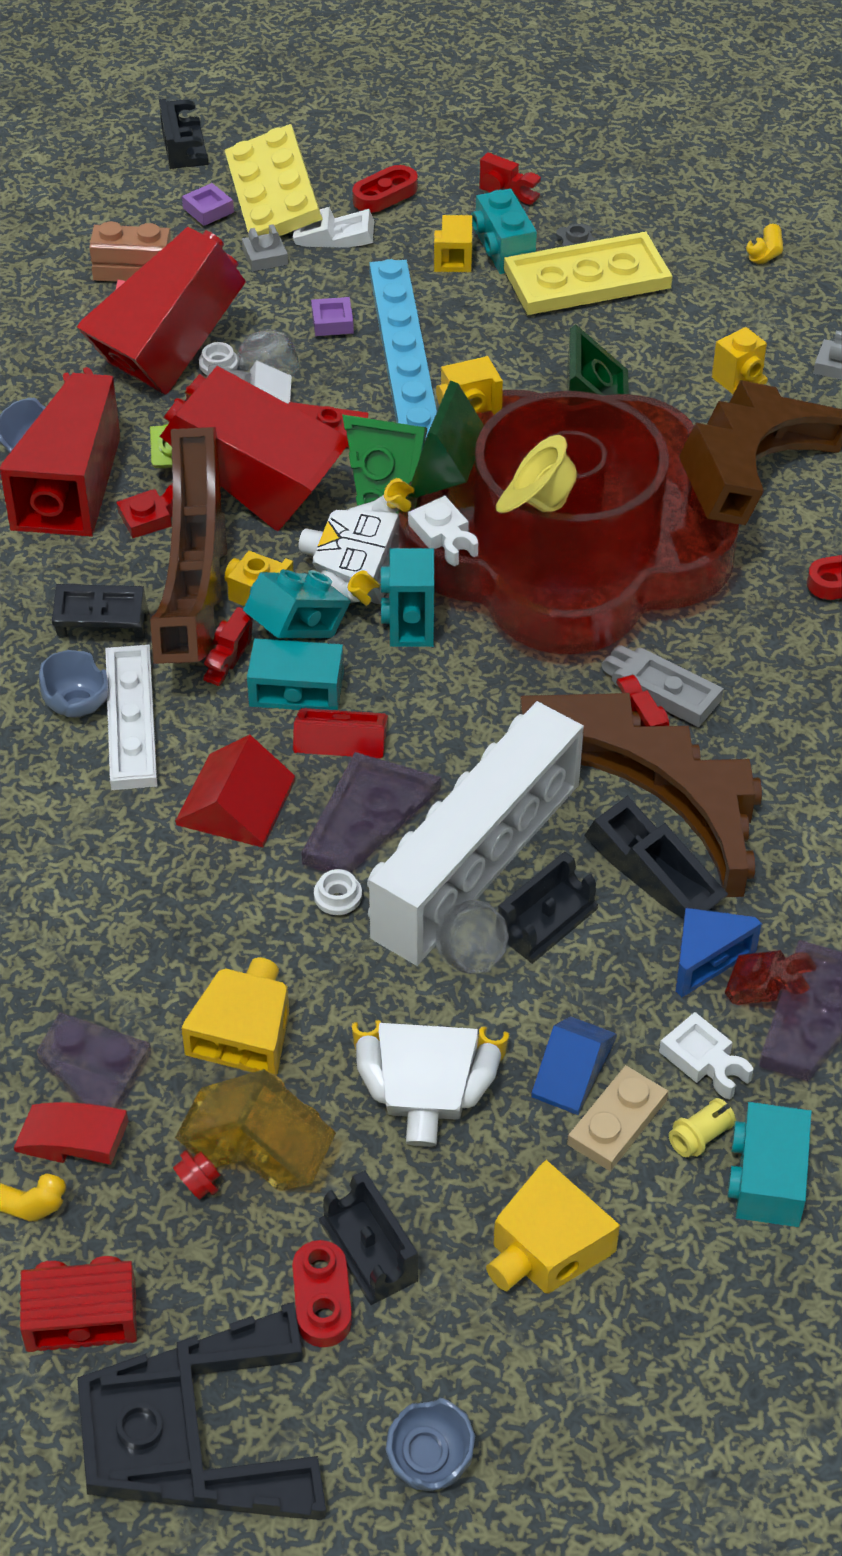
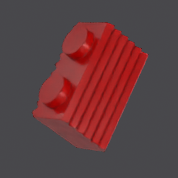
(78, 1304)

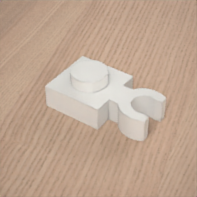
(443, 525)
(703, 1050)

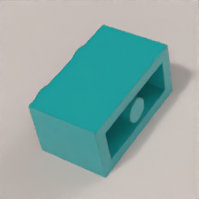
(295, 675)
(772, 1164)

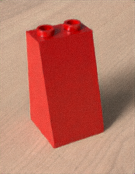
(165, 309)
(265, 447)
(64, 460)

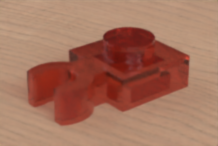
(763, 974)

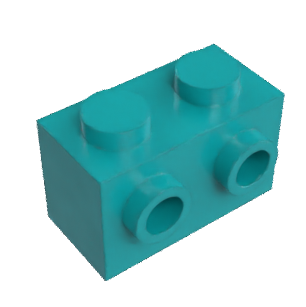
(503, 226)
(410, 598)
(296, 604)

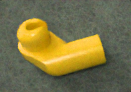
(766, 248)
(35, 1202)

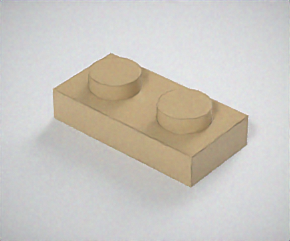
(617, 1118)

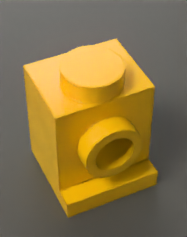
(453, 244)
(739, 358)
(477, 380)
(244, 572)

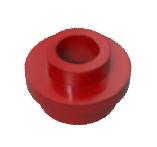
(197, 1173)

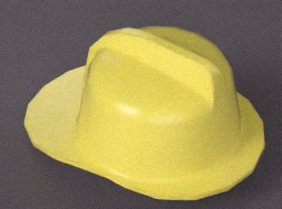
(542, 478)

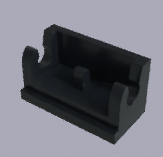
(182, 135)
(99, 607)
(547, 908)
(371, 1239)

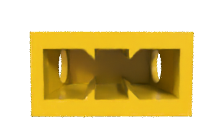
(240, 1019)
(550, 1233)

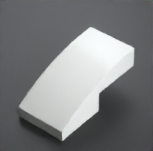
(343, 231)

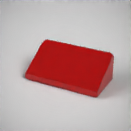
(339, 732)

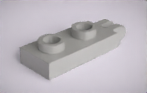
(668, 684)

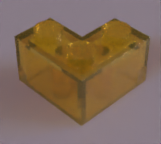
(259, 1124)

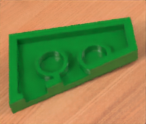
(381, 453)

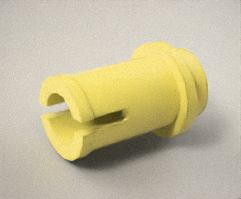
(692, 1134)

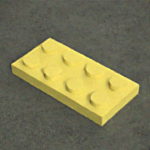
(273, 182)
(587, 273)

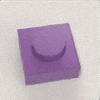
(208, 204)
(332, 316)

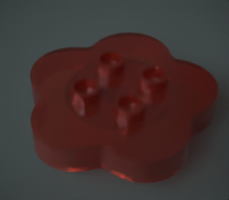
(616, 547)

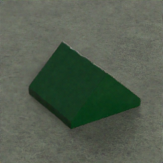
(592, 367)
(448, 445)

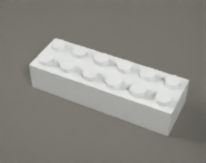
(474, 830)

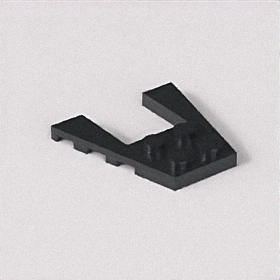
(145, 1431)

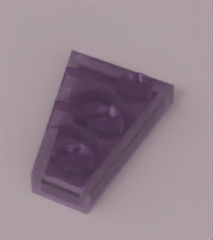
(365, 811)
(809, 1023)

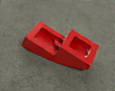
(72, 1130)

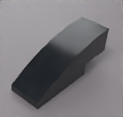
(654, 859)

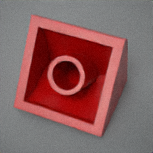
(238, 793)

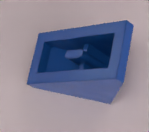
(712, 945)
(572, 1063)

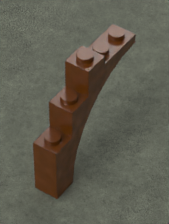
(753, 424)
(185, 618)
(708, 794)

